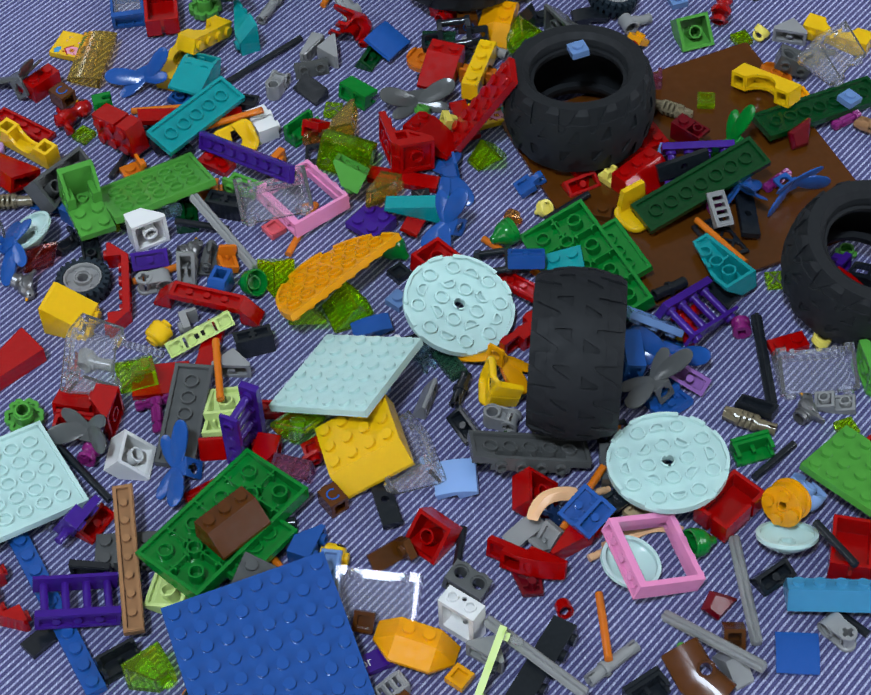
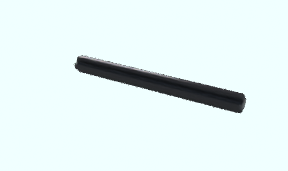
(763, 358)

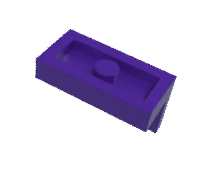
(149, 259)

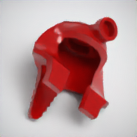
(356, 24)

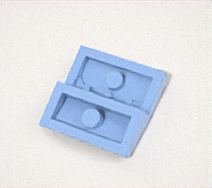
(461, 479)

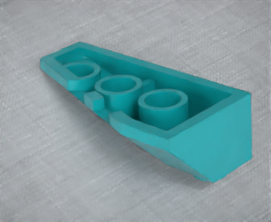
(245, 31)
(418, 206)
(725, 266)

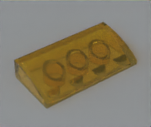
(92, 58)

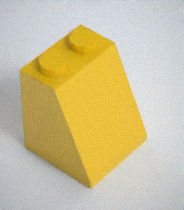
(62, 308)

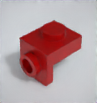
(312, 450)

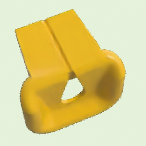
(244, 129)
(623, 212)
(498, 392)

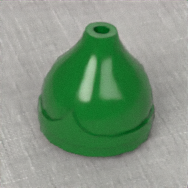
(505, 233)
(398, 252)
(253, 282)
(699, 541)

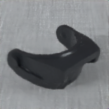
(68, 243)

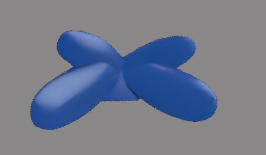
(135, 79)
(451, 177)
(807, 180)
(748, 186)
(448, 211)
(13, 252)
(653, 343)
(174, 453)

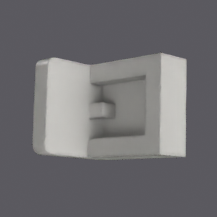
(187, 317)
(547, 536)

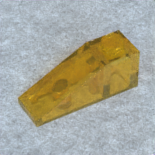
(346, 119)
(384, 185)

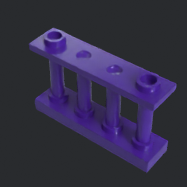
(670, 149)
(691, 295)
(251, 417)
(76, 617)

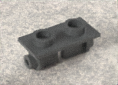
(312, 67)
(208, 258)

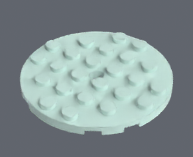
(435, 318)
(689, 483)

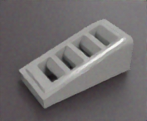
(309, 49)
(727, 212)
(390, 681)

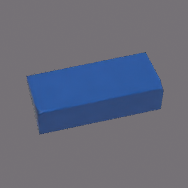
(526, 258)

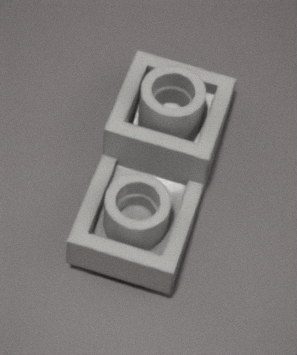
(836, 404)
(522, 531)

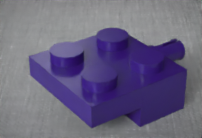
(371, 221)
(75, 519)

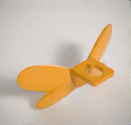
(511, 366)

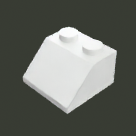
(146, 228)
(129, 457)

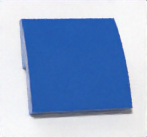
(387, 41)
(676, 403)
(586, 511)
(797, 653)

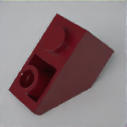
(687, 129)

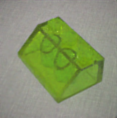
(336, 142)

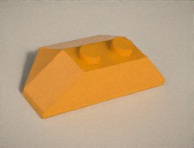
(499, 21)
(415, 645)

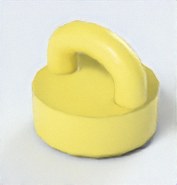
(762, 30)
(543, 207)
(820, 342)

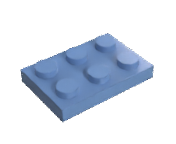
(653, 323)

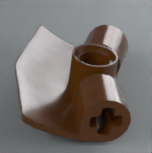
(684, 667)

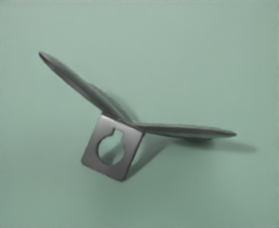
(16, 78)
(407, 100)
(662, 368)
(79, 428)

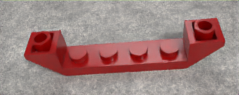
(120, 259)
(235, 303)

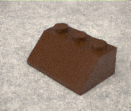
(231, 523)

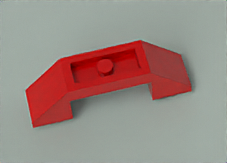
(14, 616)

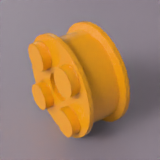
(786, 502)

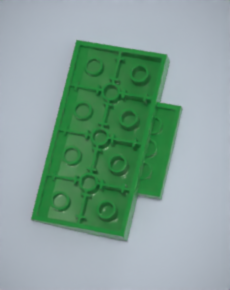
(602, 246)
(188, 562)

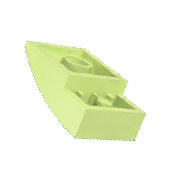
(213, 408)
(162, 594)

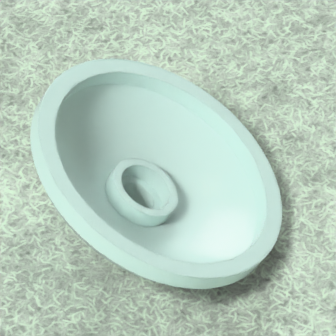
(37, 231)
(787, 539)
(644, 554)

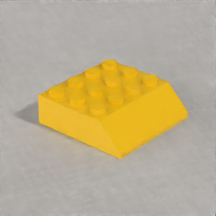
(363, 449)

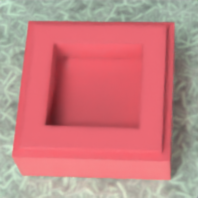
(274, 229)

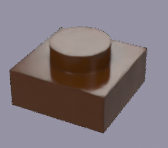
(603, 211)
(363, 621)

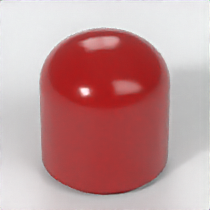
(561, 603)

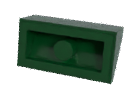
(368, 60)
(189, 212)

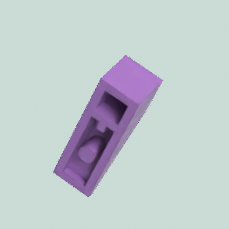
(692, 379)

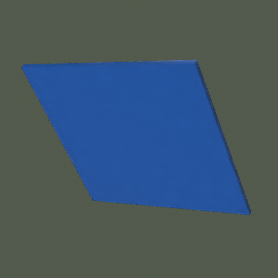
(269, 636)

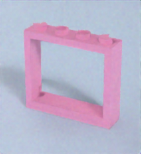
(326, 212)
(629, 567)

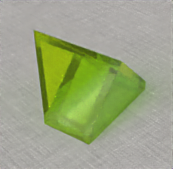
(485, 155)
(276, 272)
(311, 317)

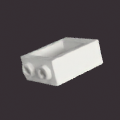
(461, 617)

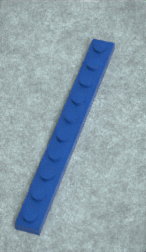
(68, 638)

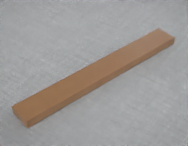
(128, 562)

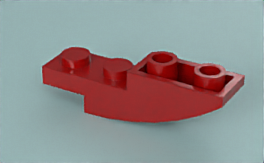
(519, 337)
(526, 562)

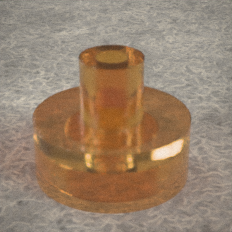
(310, 138)
(514, 215)

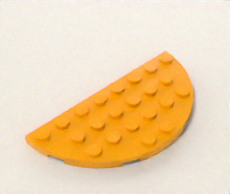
(328, 271)

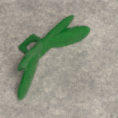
(738, 123)

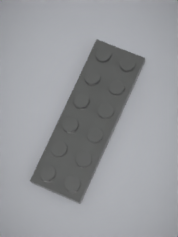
(186, 402)

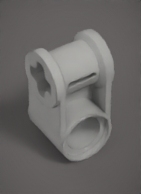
(277, 84)
(154, 280)
(500, 417)
(838, 631)

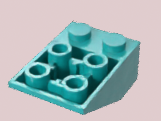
(195, 73)

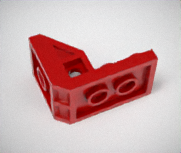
(405, 149)

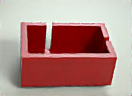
(161, 17)
(120, 130)
(731, 507)
(856, 538)

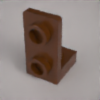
(391, 553)

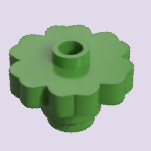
(204, 9)
(23, 414)

